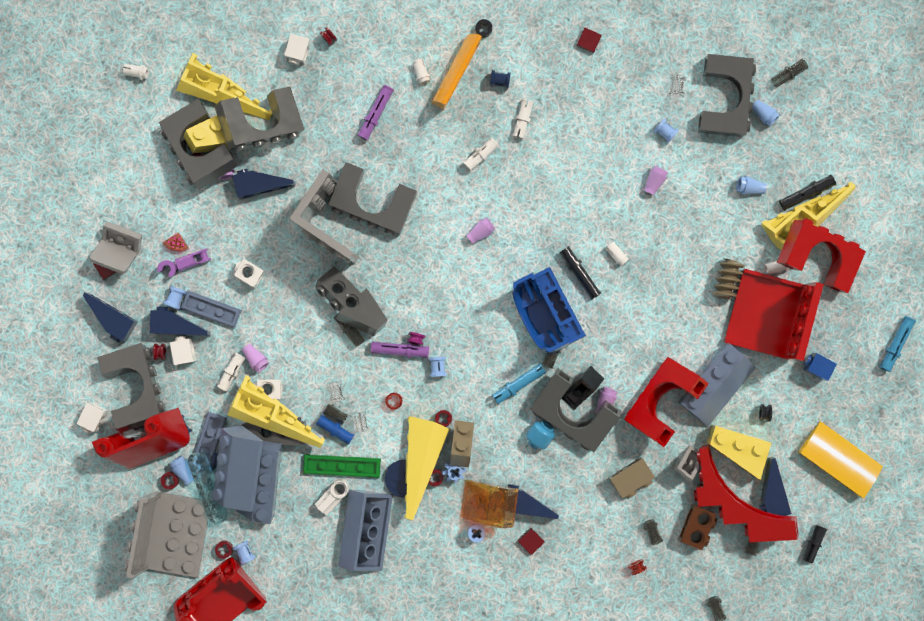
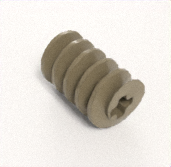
(728, 279)

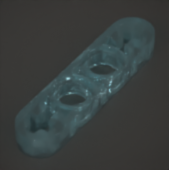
(204, 489)

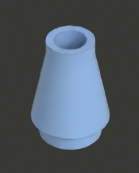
(766, 113)
(748, 185)
(181, 469)

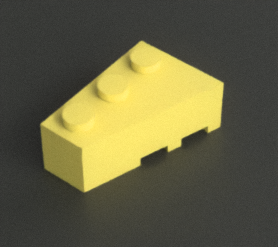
(205, 136)
(741, 449)

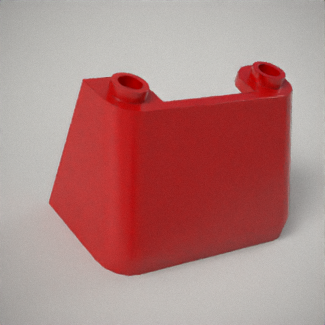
(164, 432)
(220, 595)

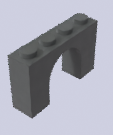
(740, 72)
(241, 134)
(200, 169)
(345, 201)
(137, 360)
(587, 433)

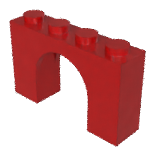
(845, 255)
(668, 377)

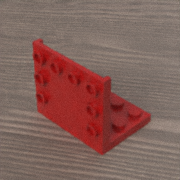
(773, 315)

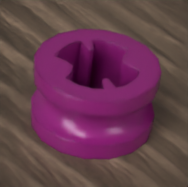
(416, 338)

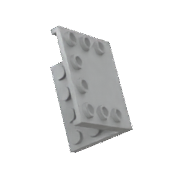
(309, 205)
(167, 535)

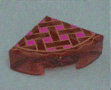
(176, 243)

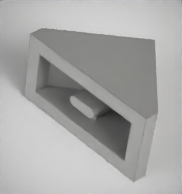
(687, 464)

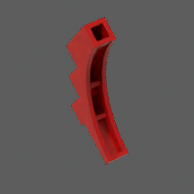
(760, 524)

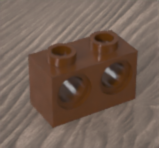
(692, 525)

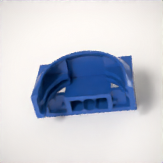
(546, 311)

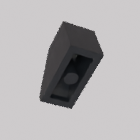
(583, 387)

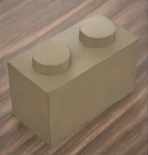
(462, 443)
(632, 478)

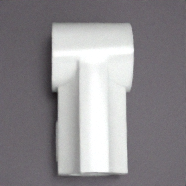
(332, 497)

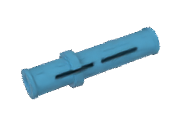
(897, 344)
(518, 384)

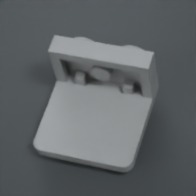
(117, 248)

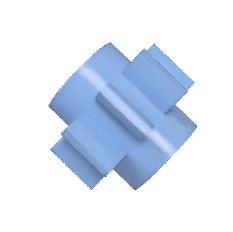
(453, 476)

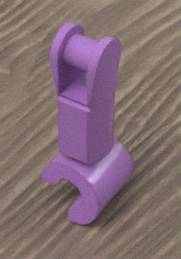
(184, 262)

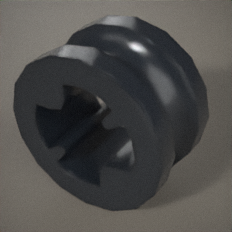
(485, 22)
(765, 412)

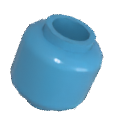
(540, 435)

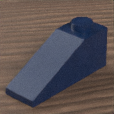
(256, 183)
(112, 320)
(169, 322)
(773, 492)
(531, 506)

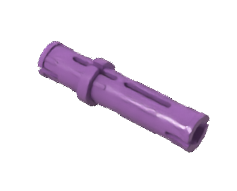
(375, 113)
(400, 349)

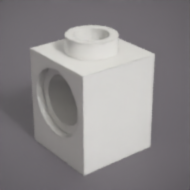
(297, 49)
(257, 274)
(182, 351)
(275, 383)
(92, 417)

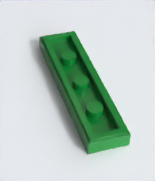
(341, 465)

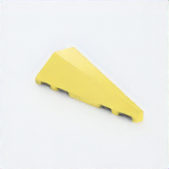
(207, 85)
(816, 210)
(260, 410)
(424, 448)

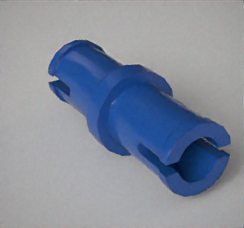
(335, 429)

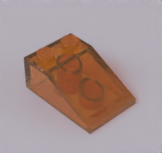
(489, 504)

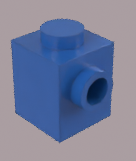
(819, 366)

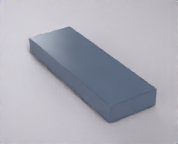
(211, 309)
(210, 435)

